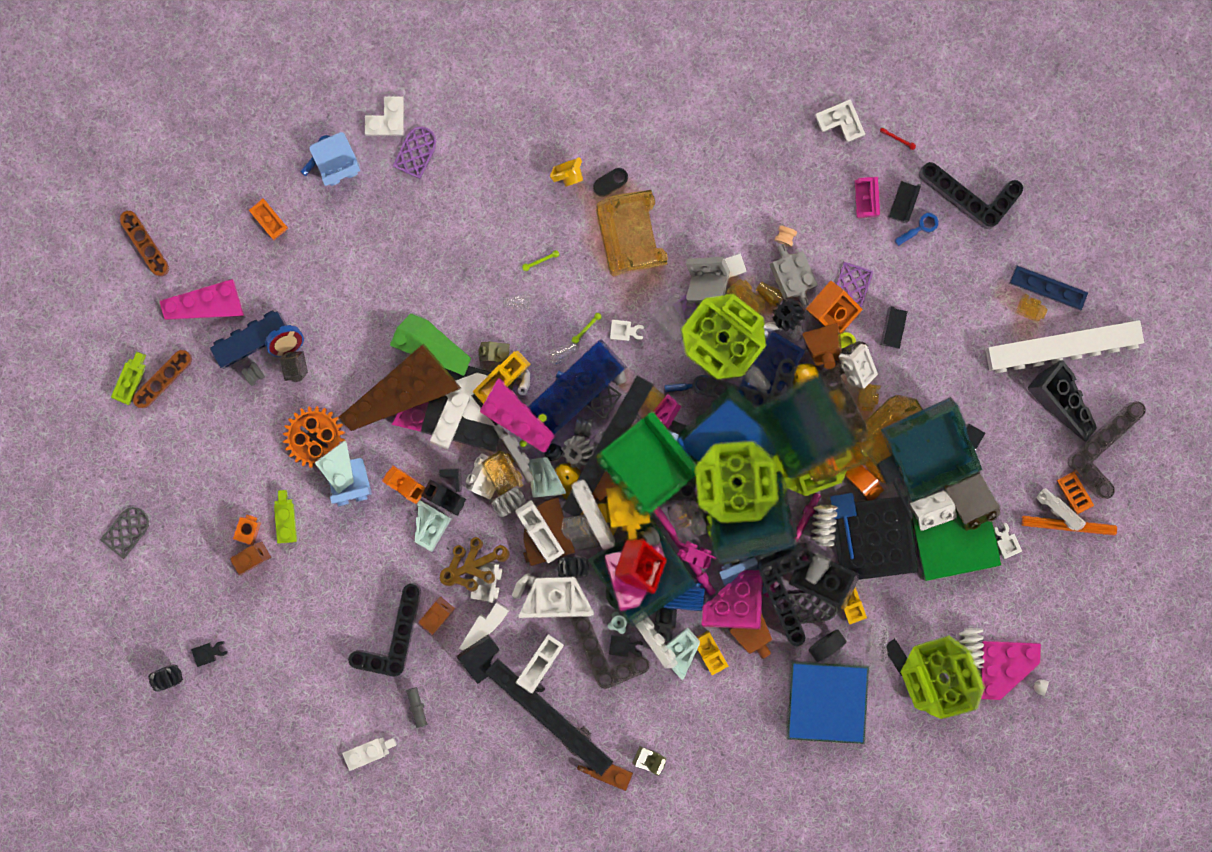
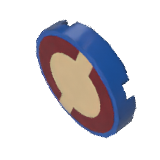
(285, 340)

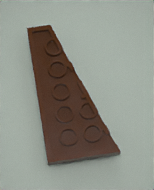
(406, 386)

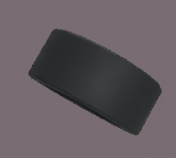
(827, 645)

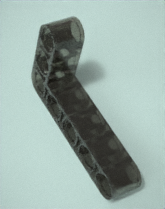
(834, 376)
(1102, 445)
(612, 671)

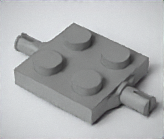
(793, 275)
(519, 458)

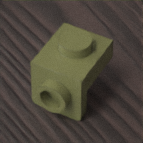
(493, 351)
(649, 760)

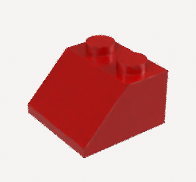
(640, 565)

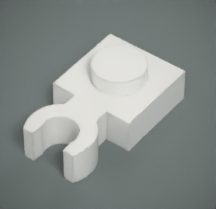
(622, 330)
(1007, 543)

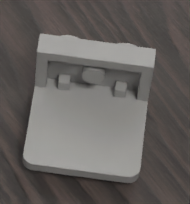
(708, 278)

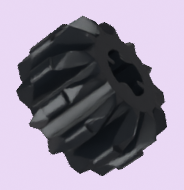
(788, 314)
(573, 567)
(165, 678)

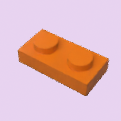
(268, 219)

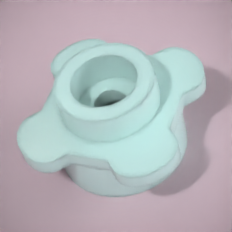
(613, 624)

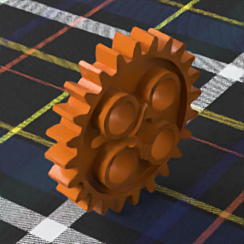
(324, 422)

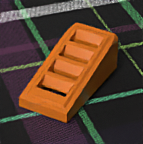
(1073, 503)

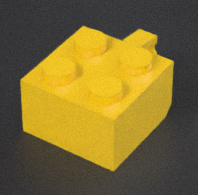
(623, 513)

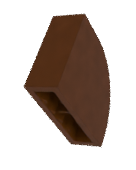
(553, 516)

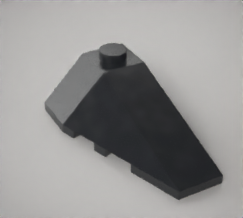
(1059, 394)

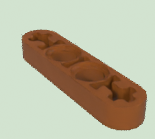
(143, 244)
(160, 376)

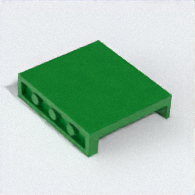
(647, 464)
(953, 551)

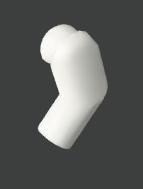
(769, 327)
(525, 383)
(520, 585)

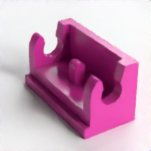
(867, 197)

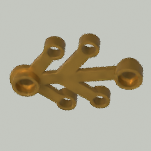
(471, 565)

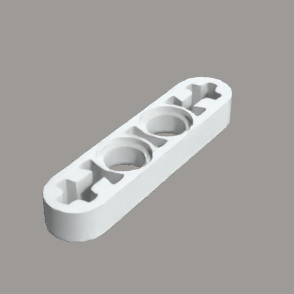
(593, 514)

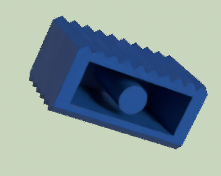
(689, 600)

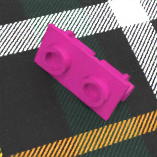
(702, 556)

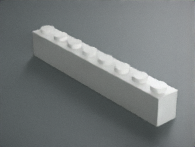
(1065, 345)

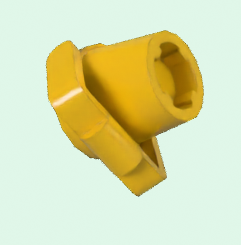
(567, 172)

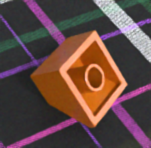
(833, 307)

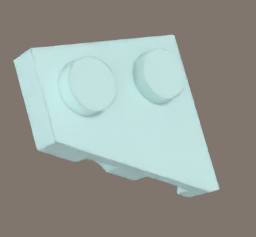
(337, 467)
(545, 478)
(429, 525)
(684, 648)

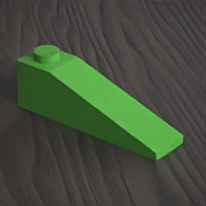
(418, 331)

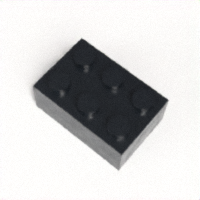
(833, 586)

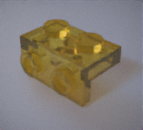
(742, 290)
(502, 472)

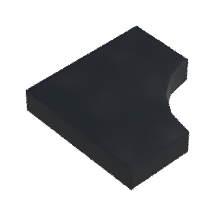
(478, 657)

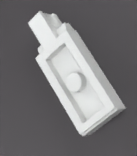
(1059, 509)
(368, 752)

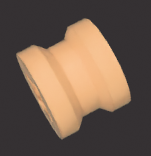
(785, 236)

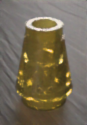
(769, 293)

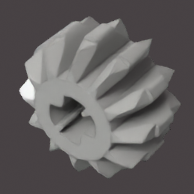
(577, 451)
(508, 502)

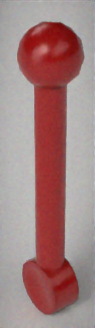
(912, 146)

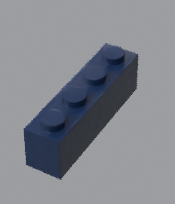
(246, 341)

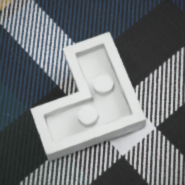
(843, 116)
(391, 123)

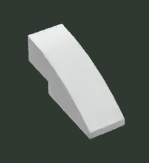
(539, 531)
(485, 625)
(539, 663)

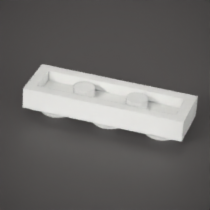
(449, 419)
(656, 643)

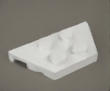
(556, 599)

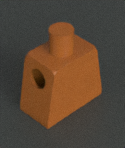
(824, 345)
(250, 558)
(436, 616)
(754, 639)

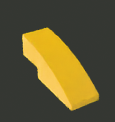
(507, 372)

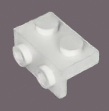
(933, 510)

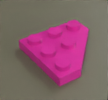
(626, 595)
(737, 603)
(1006, 666)

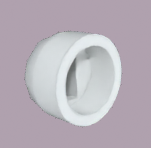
(1040, 687)

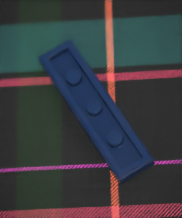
(1048, 288)

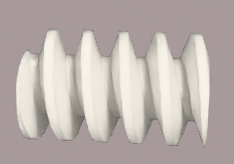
(824, 525)
(971, 642)

